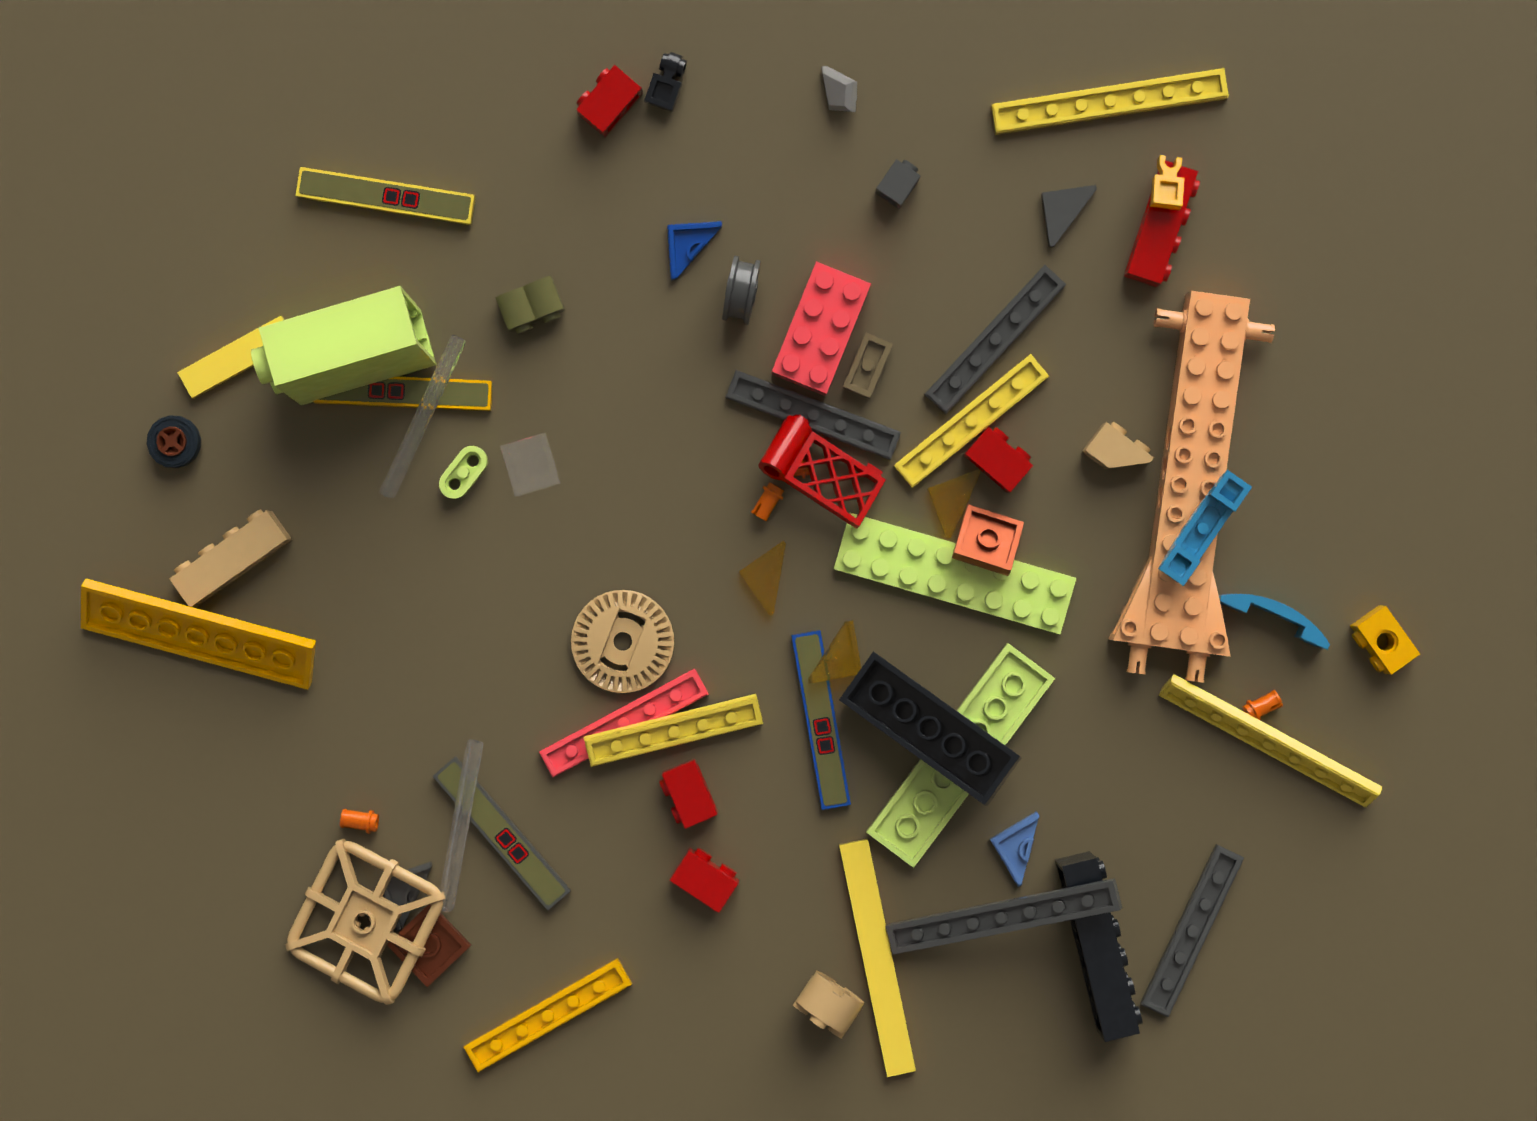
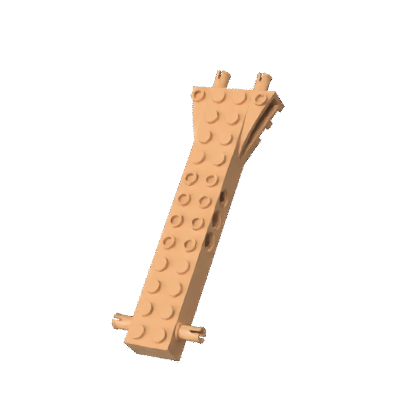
(1192, 462)

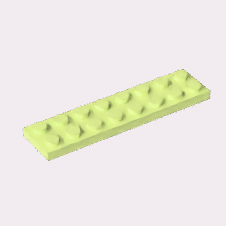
(927, 568)
(927, 797)

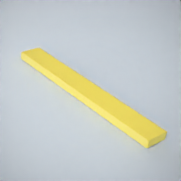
(1109, 101)
(1270, 741)
(877, 957)

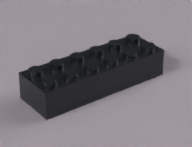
(930, 728)
(1101, 955)

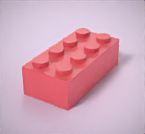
(821, 328)

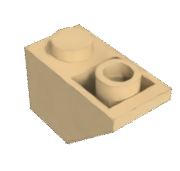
(1113, 449)

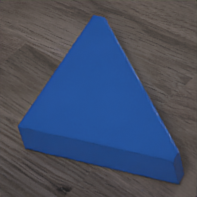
(687, 242)

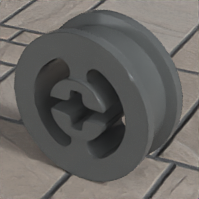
(741, 290)

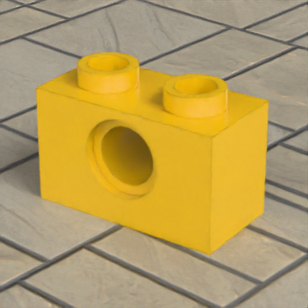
(1399, 648)

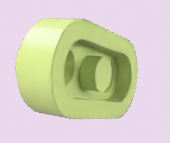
(462, 471)

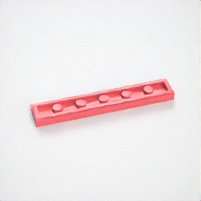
(656, 704)

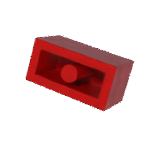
(608, 100)
(999, 459)
(688, 793)
(705, 879)

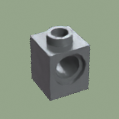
(898, 183)

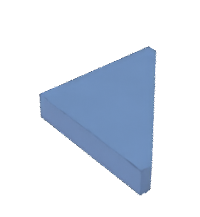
(1015, 846)

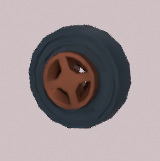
(164, 435)

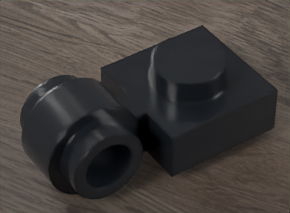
(663, 89)

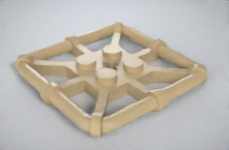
(383, 917)

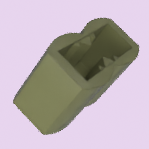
(530, 304)

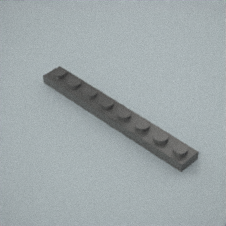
(1004, 916)

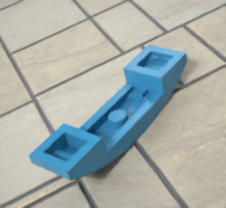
(1203, 527)
(1306, 631)

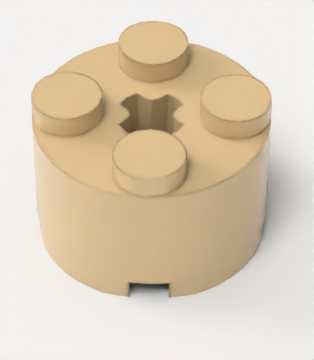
(829, 1004)

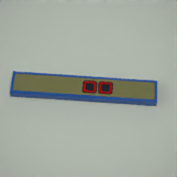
(821, 723)

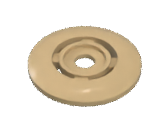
(595, 634)

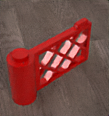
(791, 447)

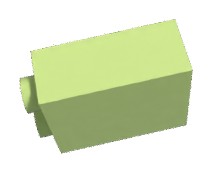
(344, 346)

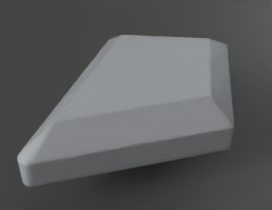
(839, 90)

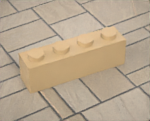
(230, 559)

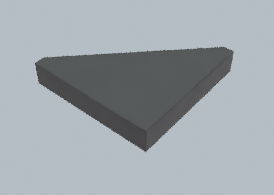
(1061, 209)
(403, 893)

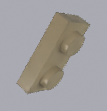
(867, 365)

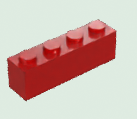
(1158, 235)

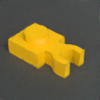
(1167, 187)

